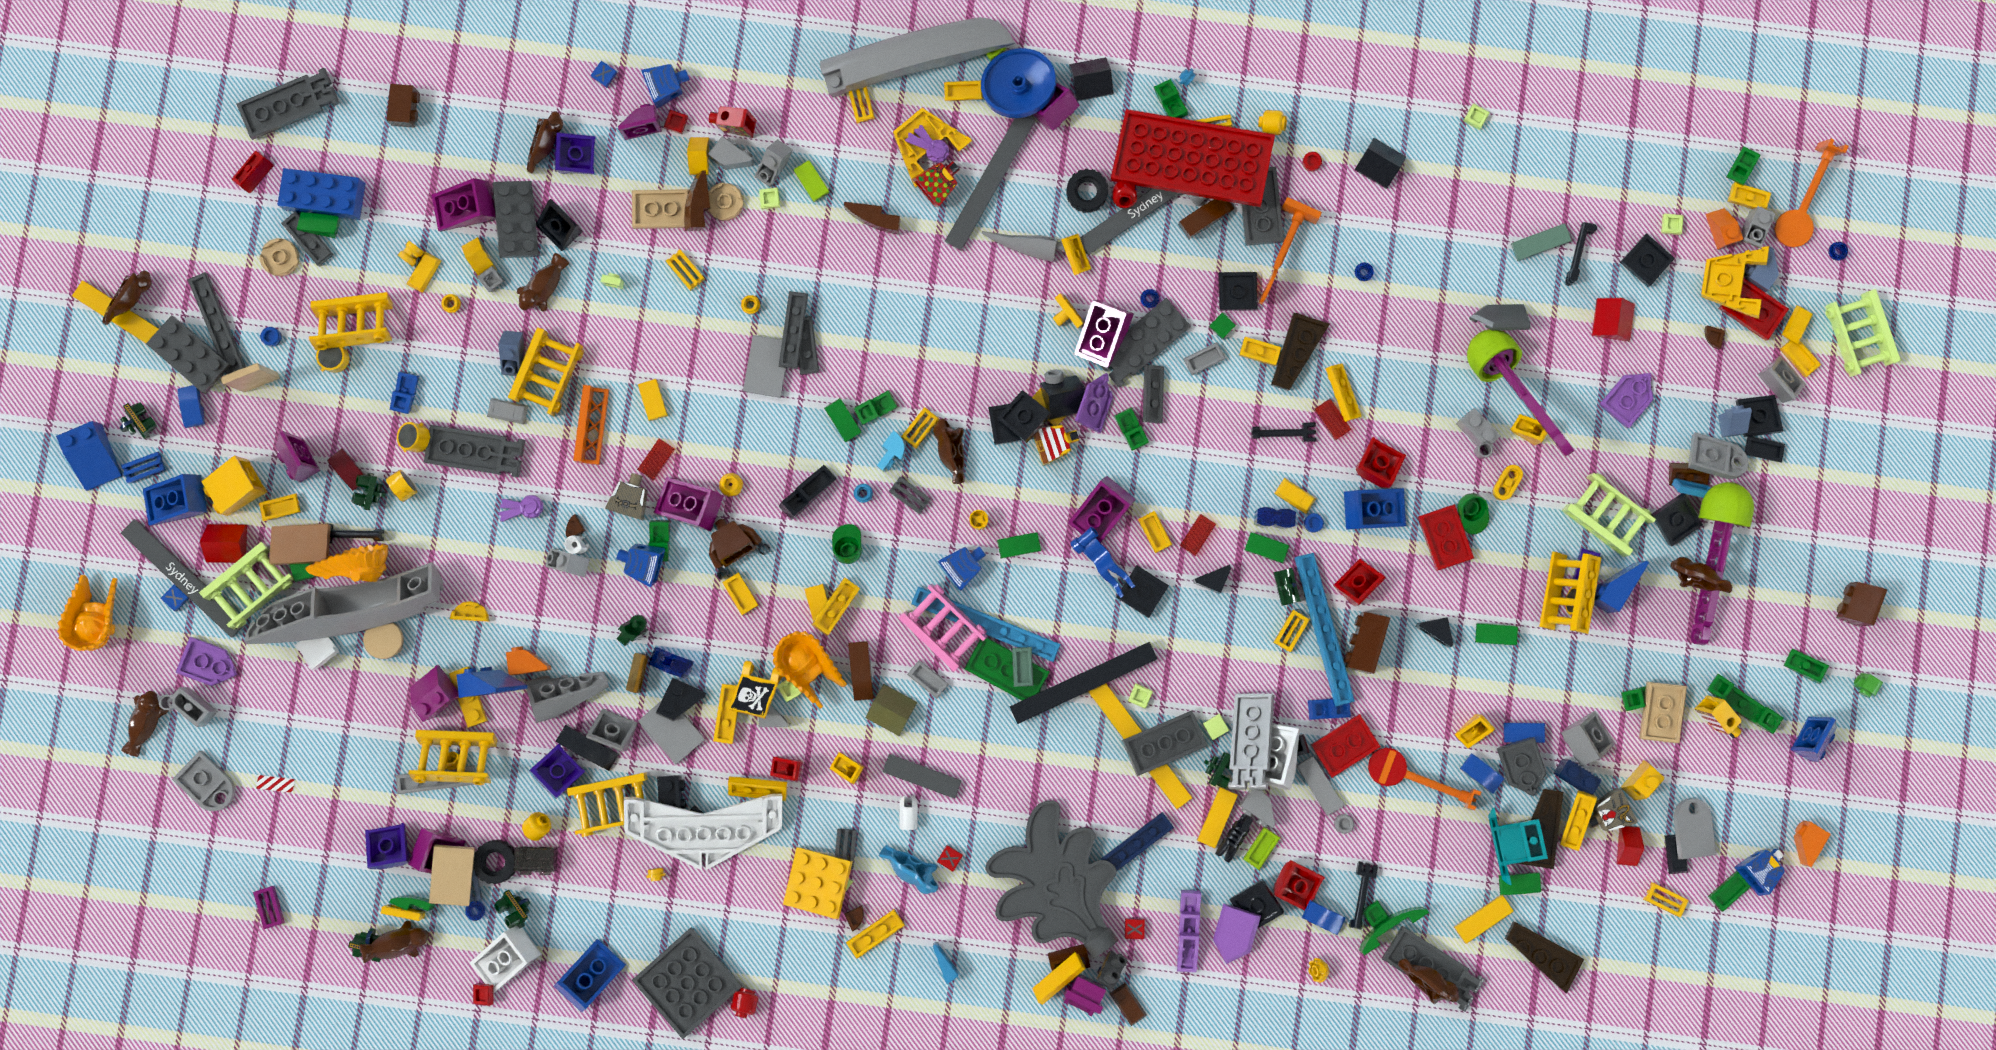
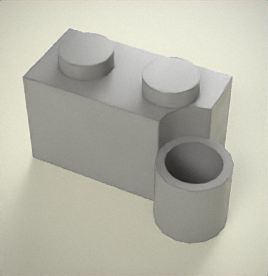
(1479, 432)
(190, 706)

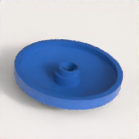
(1018, 83)

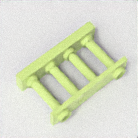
(1876, 319)
(1606, 534)
(229, 579)

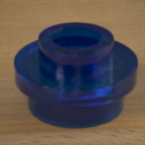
(1841, 247)
(1366, 266)
(1149, 292)
(481, 910)

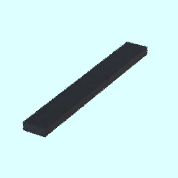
(1083, 682)

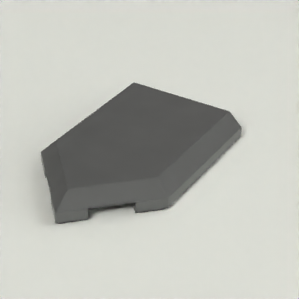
(1503, 317)
(1522, 764)

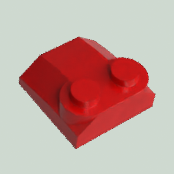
(1380, 463)
(1297, 884)

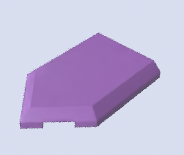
(1629, 398)
(1095, 404)
(205, 663)
(1235, 932)

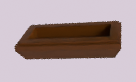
(1128, 1004)

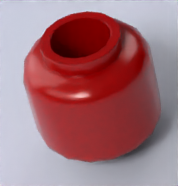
(1124, 194)
(744, 1003)

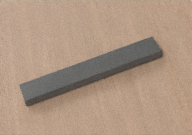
(216, 321)

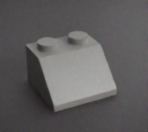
(1588, 739)

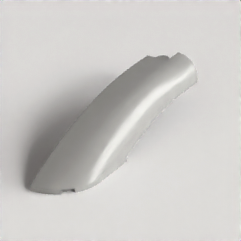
(913, 53)
(347, 608)

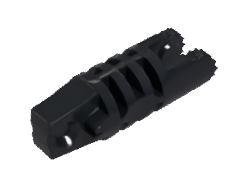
(1234, 837)

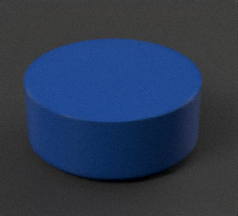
(271, 336)
(1313, 523)

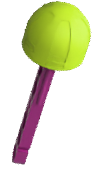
(1494, 356)
(1727, 506)

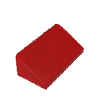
(252, 172)

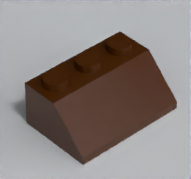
(1366, 642)

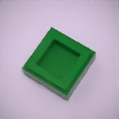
(1222, 325)
(1375, 913)

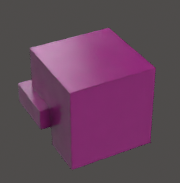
(1085, 994)

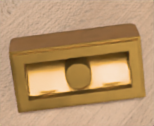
(637, 673)

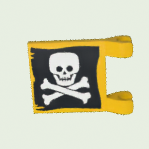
(754, 694)

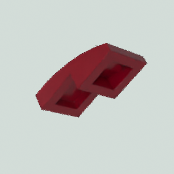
(345, 468)

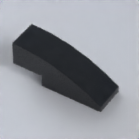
(807, 492)
(587, 748)

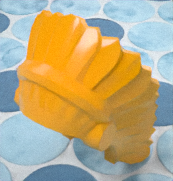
(358, 564)
(87, 623)
(801, 660)

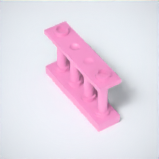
(938, 645)

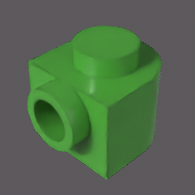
(1867, 684)

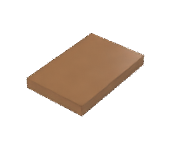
(299, 544)

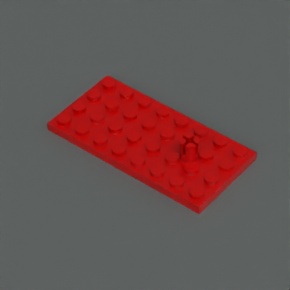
(1193, 158)

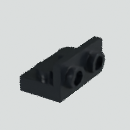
(670, 790)

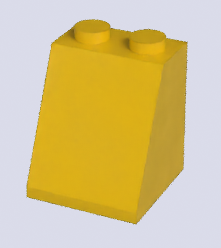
(233, 485)

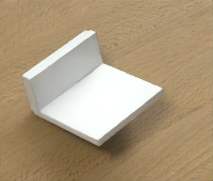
(317, 651)

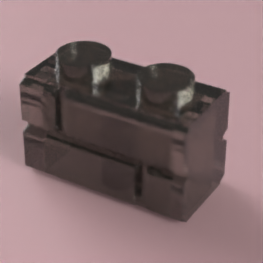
(535, 859)

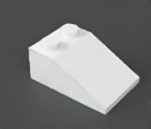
(1282, 756)
(505, 958)

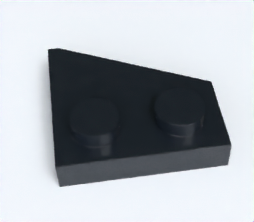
(678, 699)

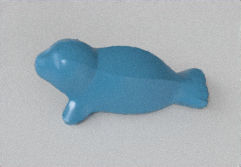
(911, 869)

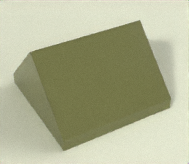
(891, 709)

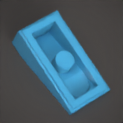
(948, 969)

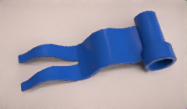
(1101, 558)

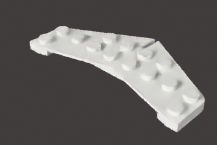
(691, 833)

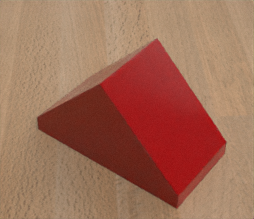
(786, 768)
(1629, 846)

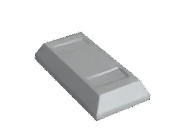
(1204, 358)
(507, 411)
(928, 679)

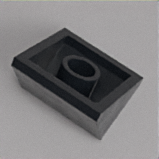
(1091, 79)
(1380, 163)
(558, 225)
(1063, 398)

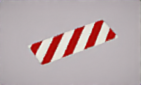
(275, 783)

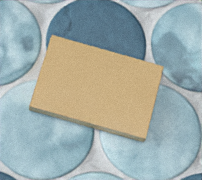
(658, 208)
(250, 377)
(1663, 712)
(451, 875)

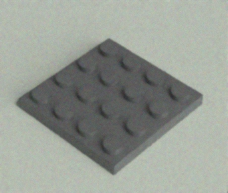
(687, 983)

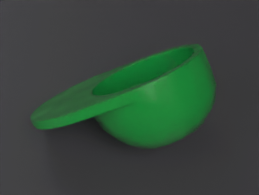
(1473, 513)
(847, 544)

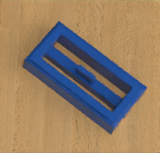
(127, 472)

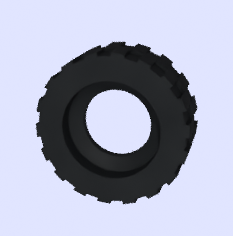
(1087, 176)
(481, 868)

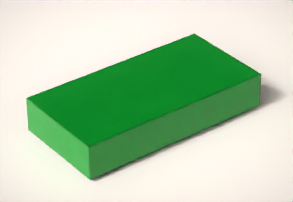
(1729, 891)

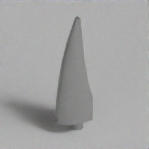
(1034, 246)

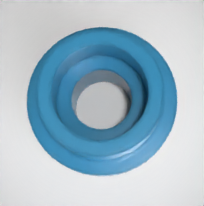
(1187, 76)
(859, 488)

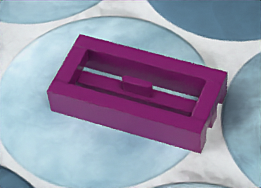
(280, 919)

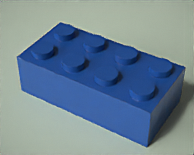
(321, 193)

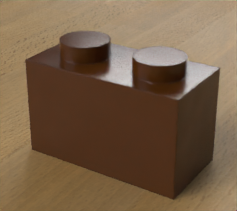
(402, 105)

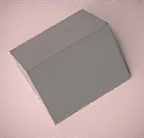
(1782, 380)
(612, 730)

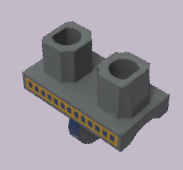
(1111, 970)

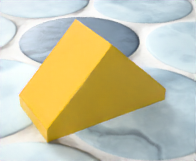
(698, 155)
(477, 256)
(1529, 429)
(1474, 730)
(846, 768)

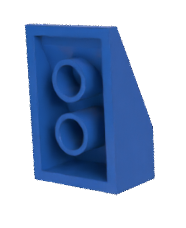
(90, 454)
(175, 499)
(1374, 508)
(1614, 591)
(486, 682)
(1815, 737)
(589, 975)

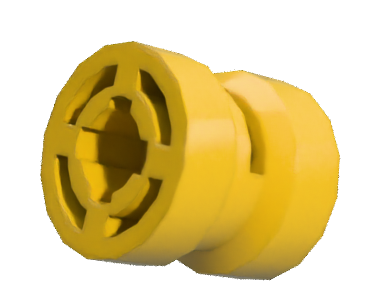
(410, 253)
(976, 517)

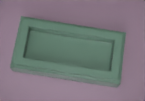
(1022, 666)

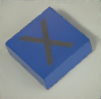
(603, 74)
(174, 598)

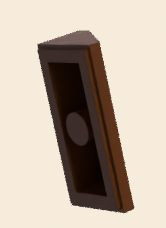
(1681, 471)
(1060, 956)

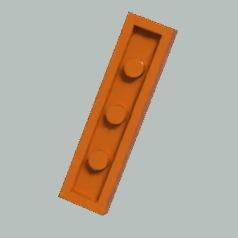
(584, 422)

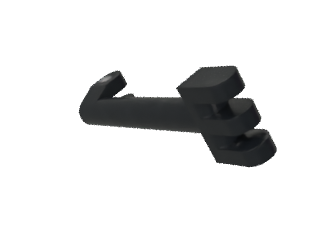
(1573, 274)
(1256, 433)
(375, 534)
(1366, 874)

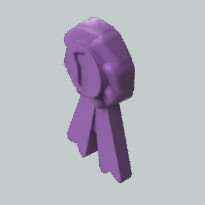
(936, 150)
(530, 507)

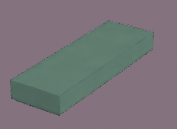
(1541, 242)

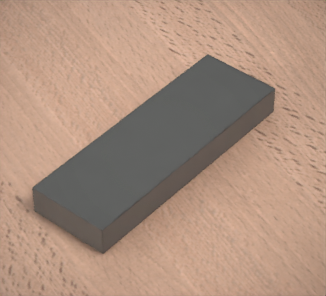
(309, 242)
(808, 356)
(1153, 394)

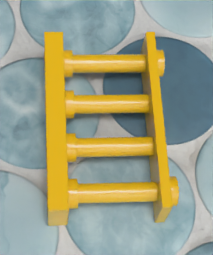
(351, 305)
(534, 357)
(1584, 597)
(445, 740)
(599, 789)

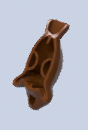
(544, 139)
(542, 285)
(127, 295)
(950, 449)
(1699, 575)
(142, 721)
(395, 943)
(1430, 982)

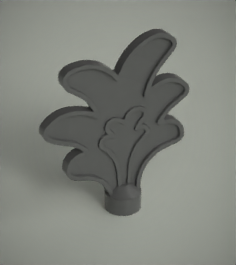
(1057, 882)

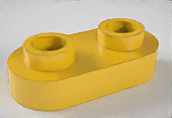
(1507, 483)

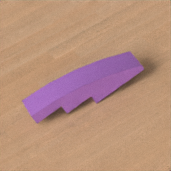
(1188, 931)

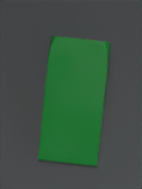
(319, 224)
(1496, 634)
(1806, 666)

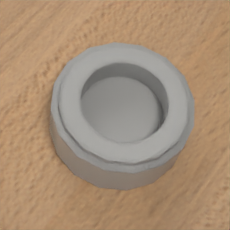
(1054, 376)
(1343, 823)

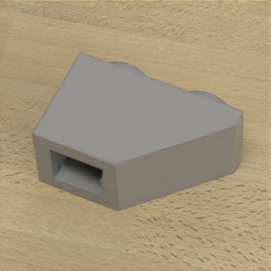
(729, 156)
(773, 162)
(1757, 226)
(567, 562)
(1260, 806)

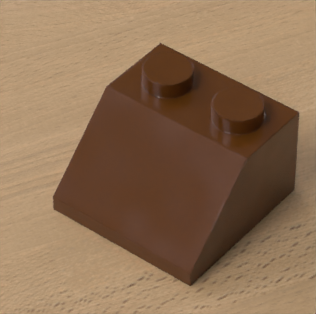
(1861, 604)

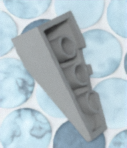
(555, 696)

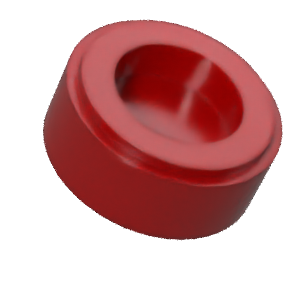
(1312, 161)

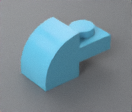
(895, 448)

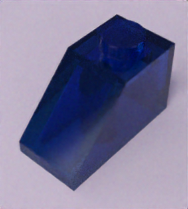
(671, 663)

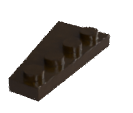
(1297, 348)
(1549, 813)
(1551, 959)

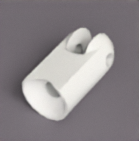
(575, 545)
(908, 815)

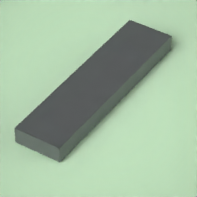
(793, 330)
(922, 776)

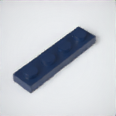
(1139, 841)

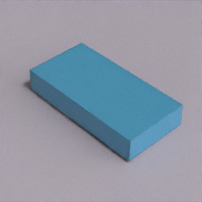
(1690, 488)

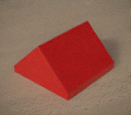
(1613, 318)
(224, 543)
(1359, 582)

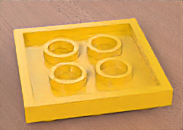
(817, 883)

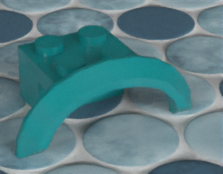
(1516, 843)

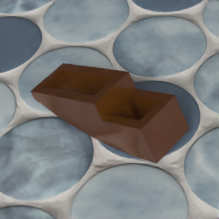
(697, 203)
(873, 216)
(1204, 217)
(861, 670)

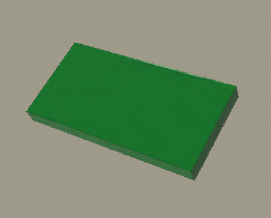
(995, 666)

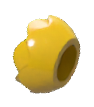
(732, 490)
(1318, 970)

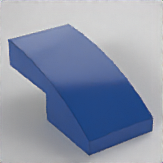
(404, 393)
(190, 407)
(1326, 709)
(1519, 731)
(1482, 773)
(1323, 917)

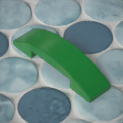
(1745, 705)
(1370, 941)

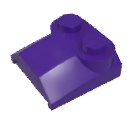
(574, 153)
(556, 771)
(387, 847)

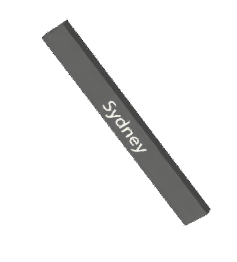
(1125, 219)
(177, 573)

